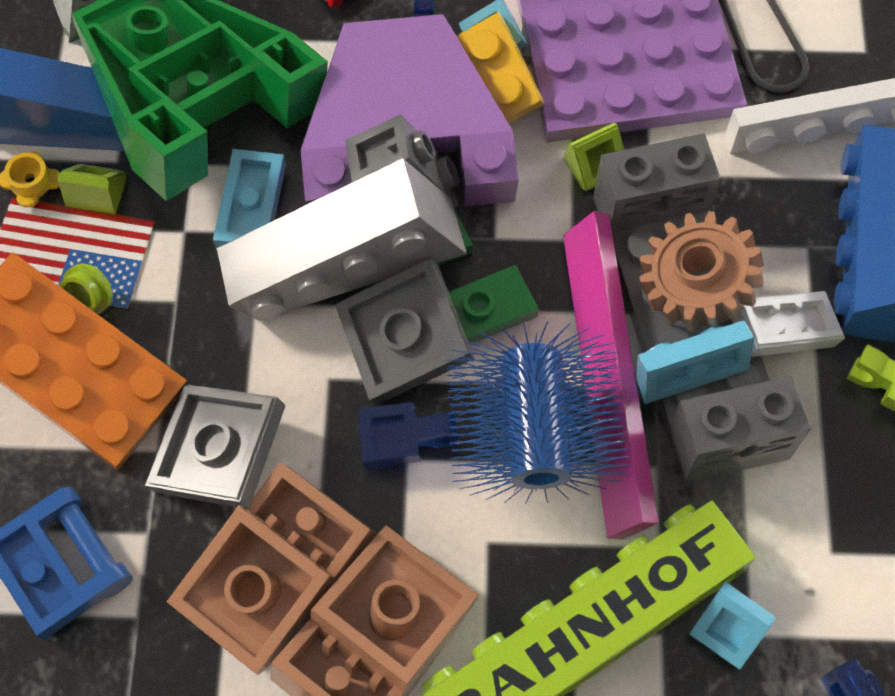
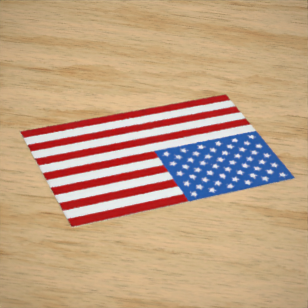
(61, 236)

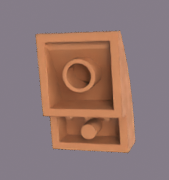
(270, 568)
(375, 625)

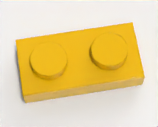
(501, 67)

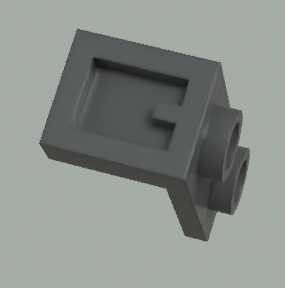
(396, 141)

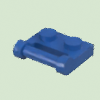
(40, 576)

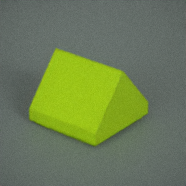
(585, 154)
(92, 187)

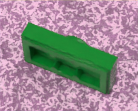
(493, 302)

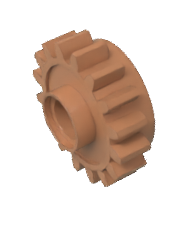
(696, 247)

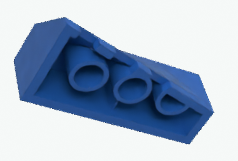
(868, 246)

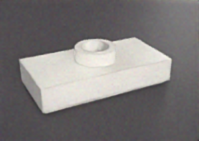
(792, 323)

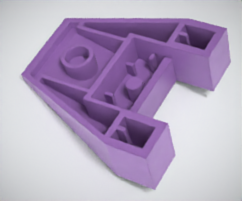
(427, 77)

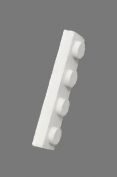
(810, 116)

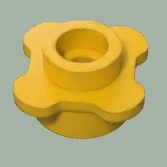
(23, 167)

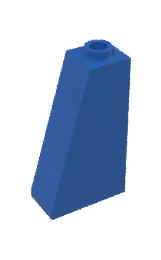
(52, 104)

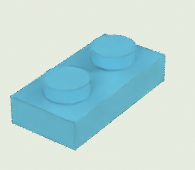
(249, 194)
(694, 361)

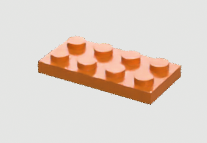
(78, 366)

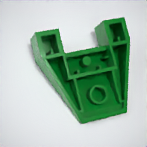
(185, 66)

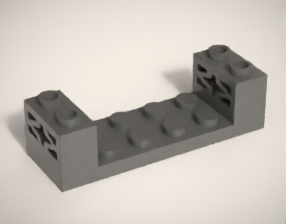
(727, 422)

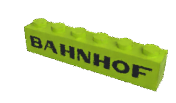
(606, 611)

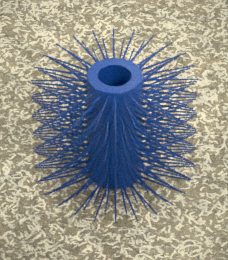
(536, 415)

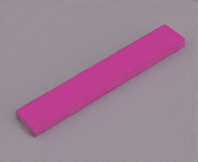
(599, 304)

